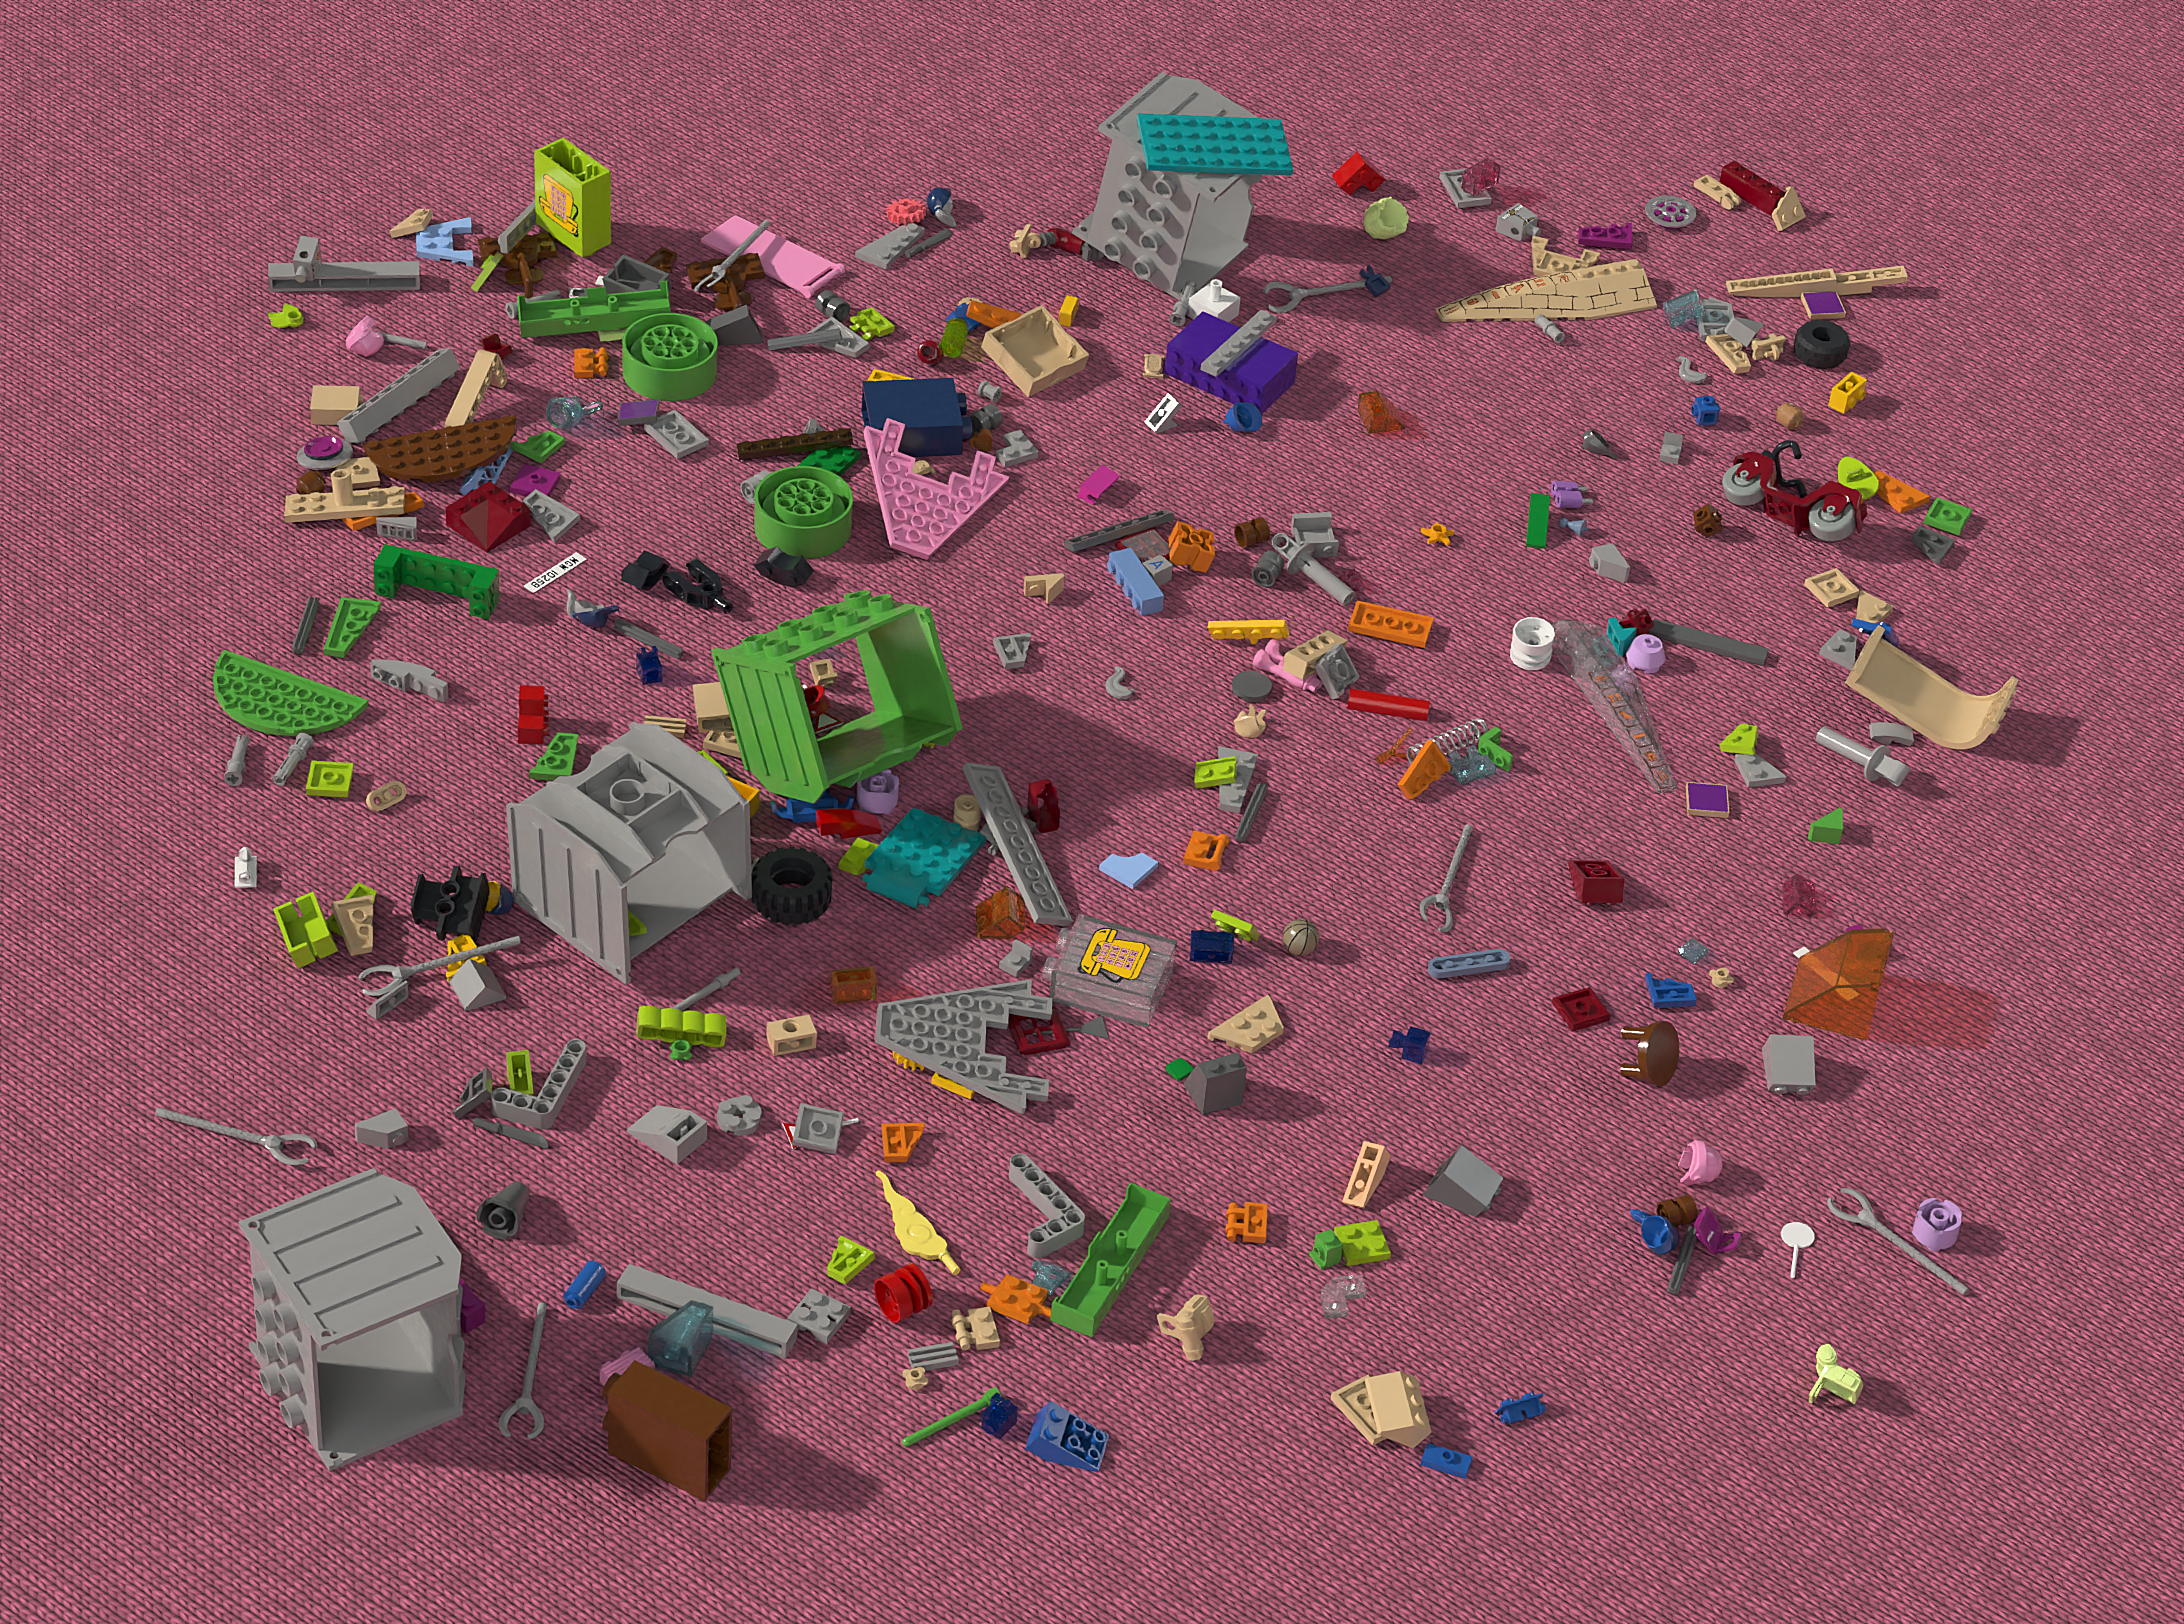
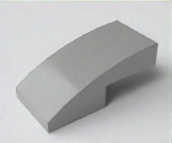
(1886, 732)

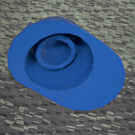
(1243, 417)

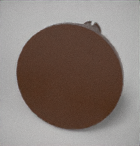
(1656, 1053)

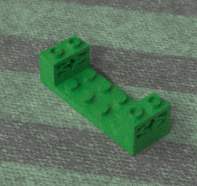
(437, 573)

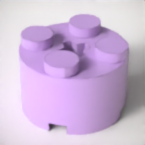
(878, 793)
(1937, 1224)

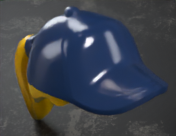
(499, 899)

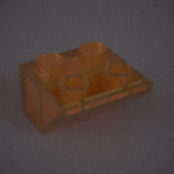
(1378, 413)
(1000, 915)
(852, 984)

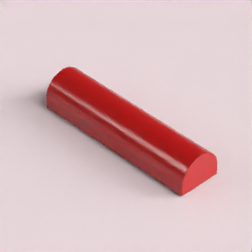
(1388, 704)

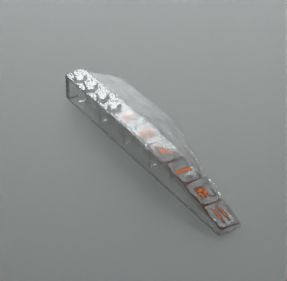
(1614, 694)

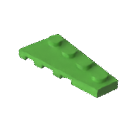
(348, 624)

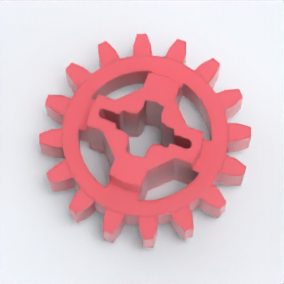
(906, 211)

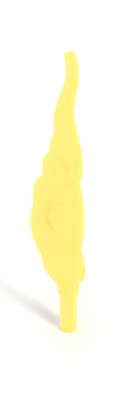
(914, 1230)

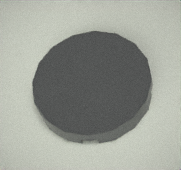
(1251, 686)

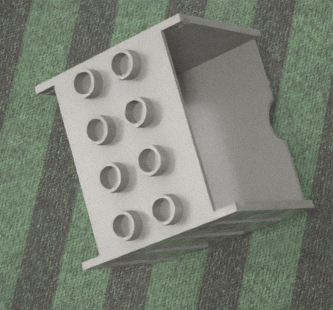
(1168, 222)
(632, 832)
(357, 1315)

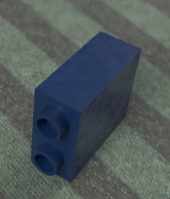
(926, 408)

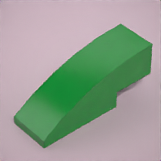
(1537, 520)

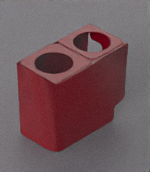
(1048, 818)

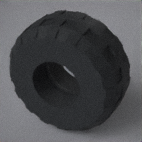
(1821, 344)

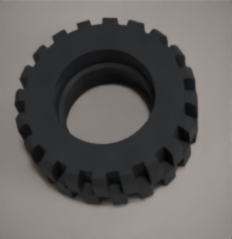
(791, 904)

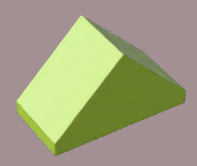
(519, 1071)

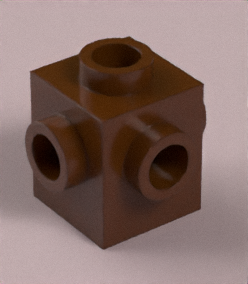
(1707, 520)

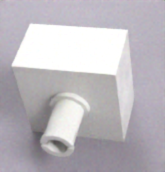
(1214, 301)

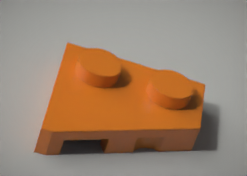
(900, 1140)

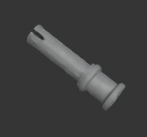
(512, 308)
(1181, 308)
(295, 754)
(236, 765)

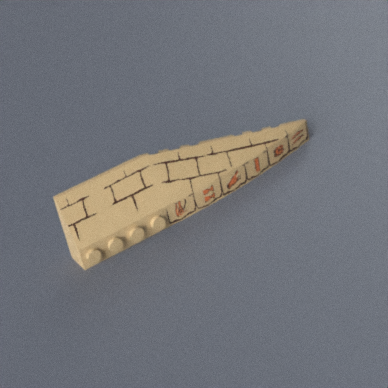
(1571, 294)

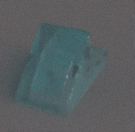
(1048, 1275)

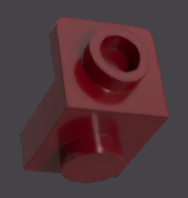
(492, 344)

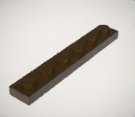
(795, 444)

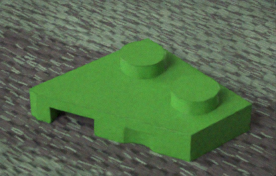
(540, 446)

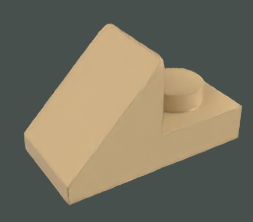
(1048, 585)

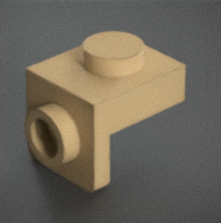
(823, 673)

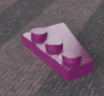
(1611, 237)

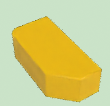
(1068, 310)

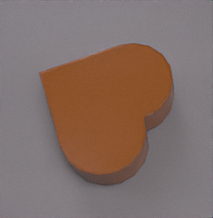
(982, 440)

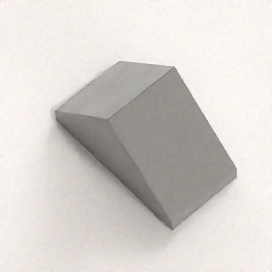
(1743, 330)

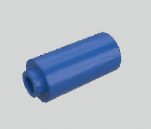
(584, 1285)

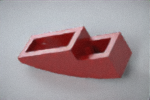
(846, 823)

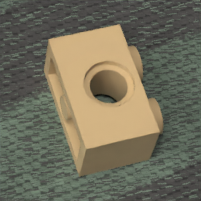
(791, 1035)

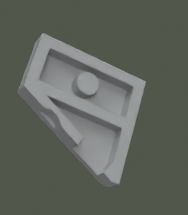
(1012, 649)
(1840, 649)
(1757, 771)

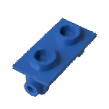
(1528, 1403)

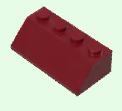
(1751, 187)

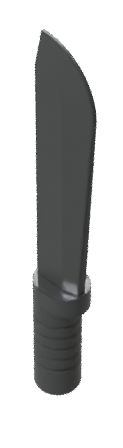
(929, 242)
(513, 1132)

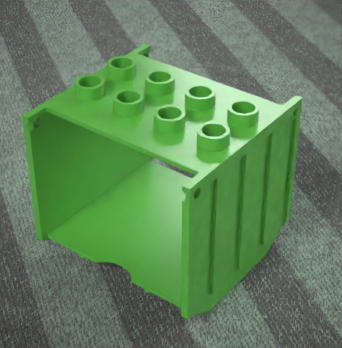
(904, 680)

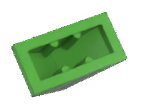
(1828, 828)

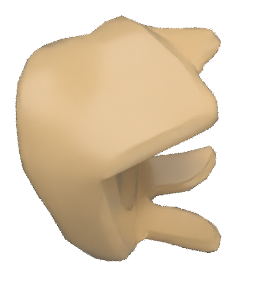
(1248, 724)

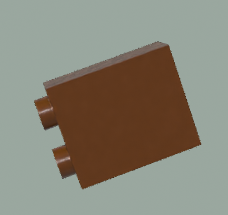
(668, 1429)

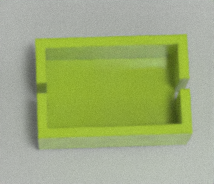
(305, 935)

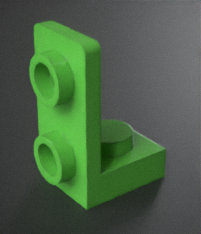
(1489, 746)

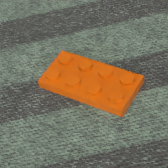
(1390, 624)

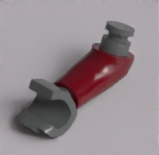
(1069, 242)

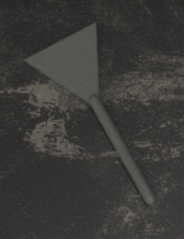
(1095, 1027)

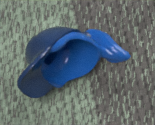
(1656, 1232)

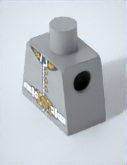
(1518, 223)
(307, 267)

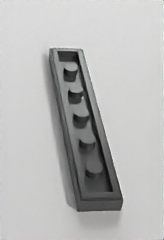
(1118, 530)
(1709, 642)

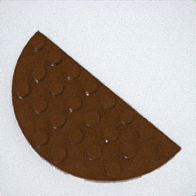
(443, 452)

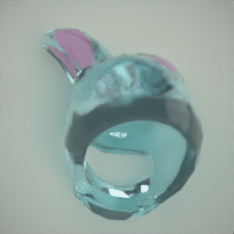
(567, 411)

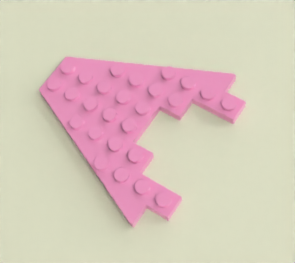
(917, 509)

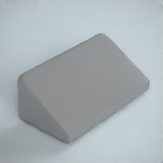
(389, 1001)

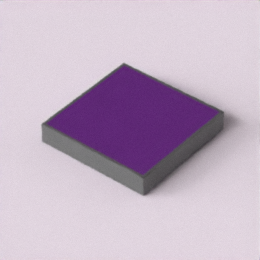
(638, 412)

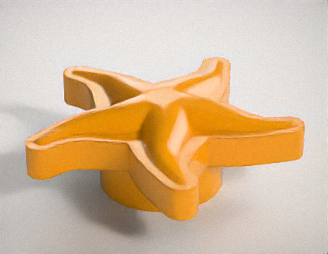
(1438, 533)

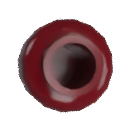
(930, 352)

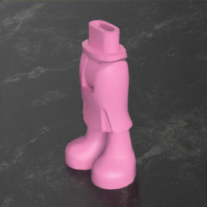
(1272, 661)

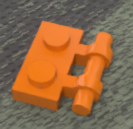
(584, 362)
(1254, 1222)

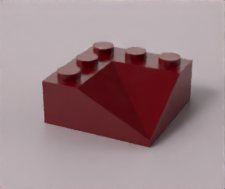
(488, 516)

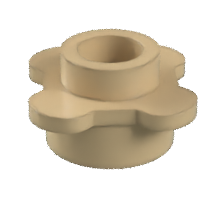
(1721, 977)
(915, 1378)

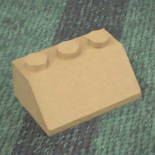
(1398, 1408)

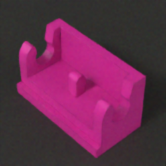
(1097, 484)

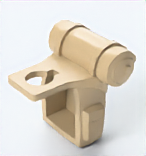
(1190, 1325)

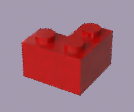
(1358, 171)
(532, 714)

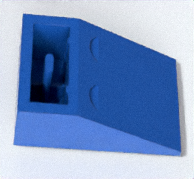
(1066, 1439)

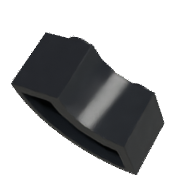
(783, 568)
(645, 571)

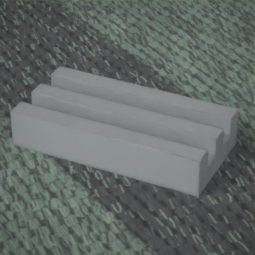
(931, 1354)

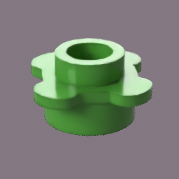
(680, 1050)

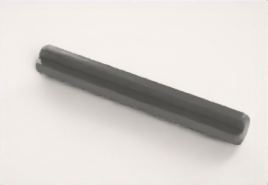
(804, 339)
(305, 625)
(648, 638)
(1251, 812)
(1682, 1261)

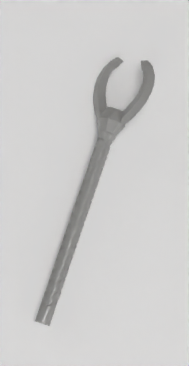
(719, 271)
(1297, 294)
(1441, 899)
(402, 973)
(272, 1143)
(1867, 1218)
(524, 1403)

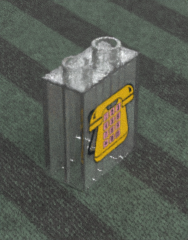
(1110, 970)

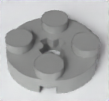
(739, 1106)

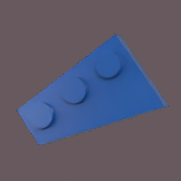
(1868, 628)

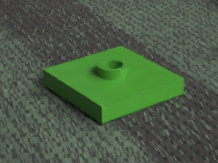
(1947, 516)

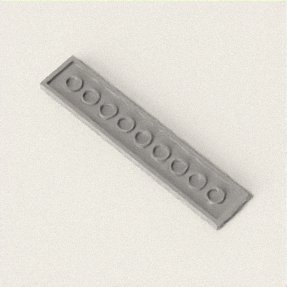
(1017, 844)

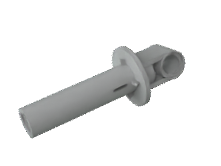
(1300, 557)
(1875, 762)

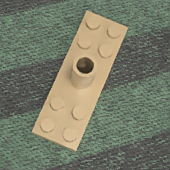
(344, 501)

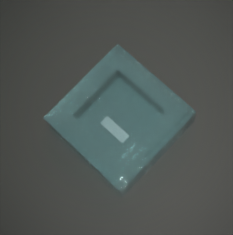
(1693, 951)

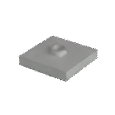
(817, 1128)

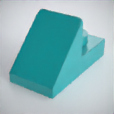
(1620, 637)

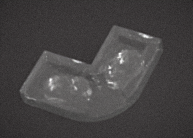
(1339, 1289)

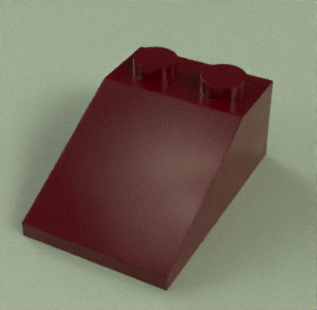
(1596, 882)

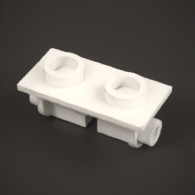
(245, 869)

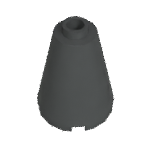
(504, 1211)

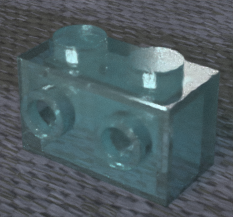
(1684, 308)

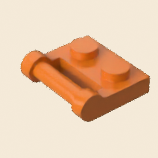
(1199, 849)

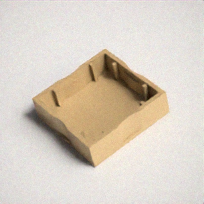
(1035, 351)

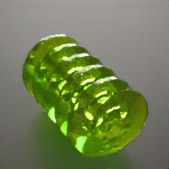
(954, 337)

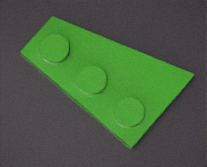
(558, 758)

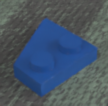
(1669, 992)

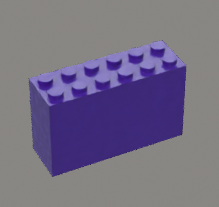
(1254, 377)

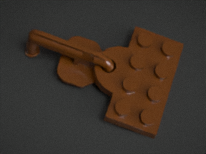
(521, 258)
(731, 296)

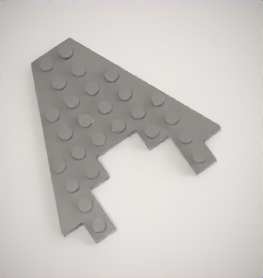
(950, 1034)

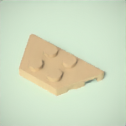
(1251, 1027)

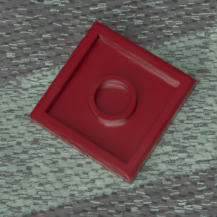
(1581, 1009)

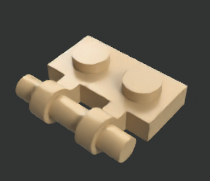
(982, 1327)

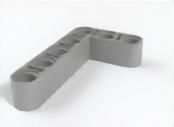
(542, 1110)
(1064, 1216)

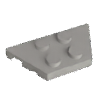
(1716, 318)

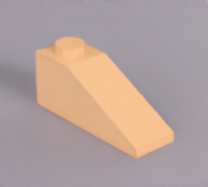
(1366, 1174)

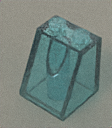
(682, 1338)

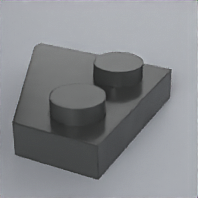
(1932, 544)
(477, 1091)

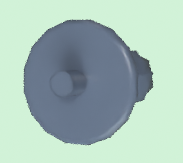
(1578, 527)

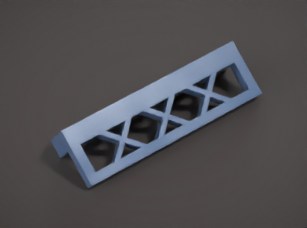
(479, 475)

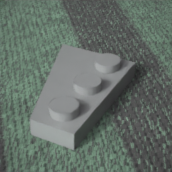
(550, 514)

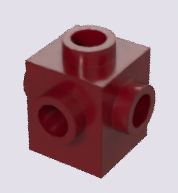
(1638, 619)

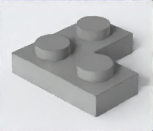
(1018, 449)

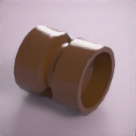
(1252, 532)
(1678, 1211)

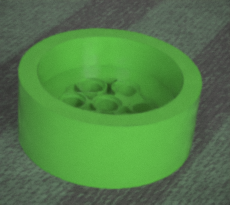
(669, 356)
(803, 511)

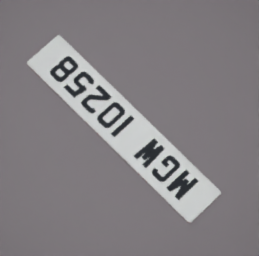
(554, 572)

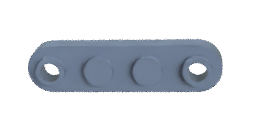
(1468, 963)

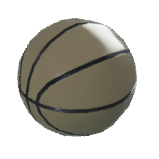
(1301, 937)

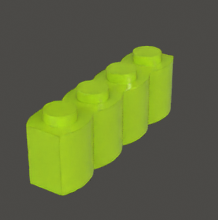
(674, 1025)

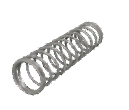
(1475, 728)

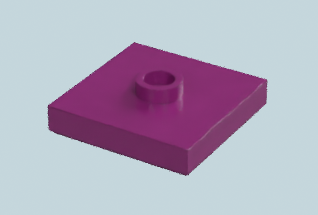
(534, 478)

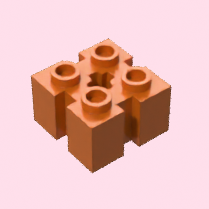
(1191, 547)

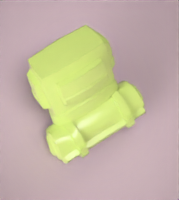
(1834, 1377)

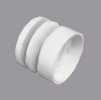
(1532, 643)

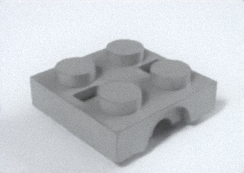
(1336, 670)
(818, 1316)

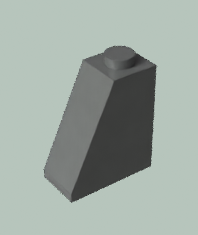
(736, 327)

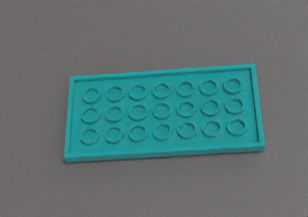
(1214, 144)

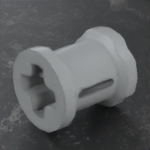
(990, 391)

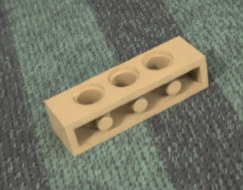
(1302, 659)

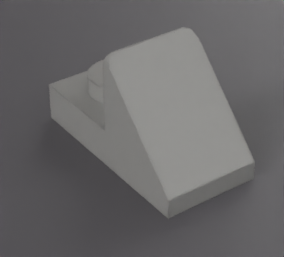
(1162, 415)
(1671, 448)

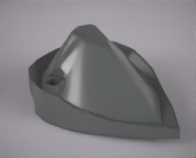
(1596, 444)

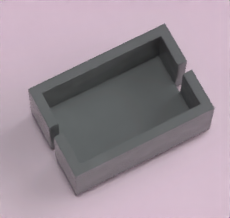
(633, 276)

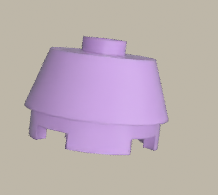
(1646, 653)

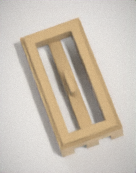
(672, 725)

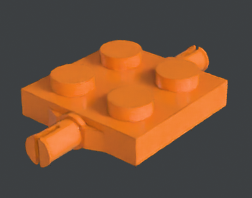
(1017, 1299)

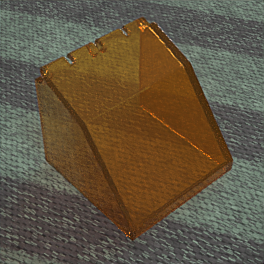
(1840, 983)

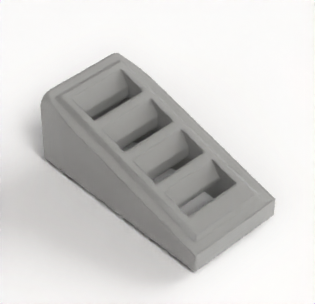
(408, 526)

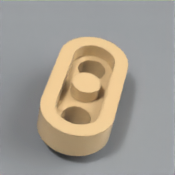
(384, 796)

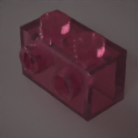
(1480, 176)

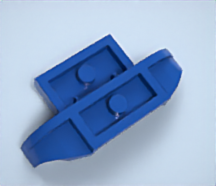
(805, 811)

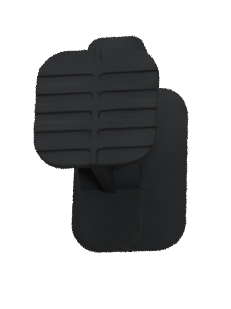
(465, 906)

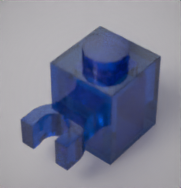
(649, 666)
(1414, 1044)
(999, 1416)

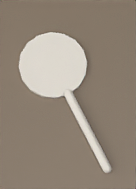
(1797, 1236)

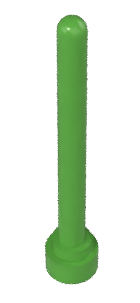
(951, 1419)

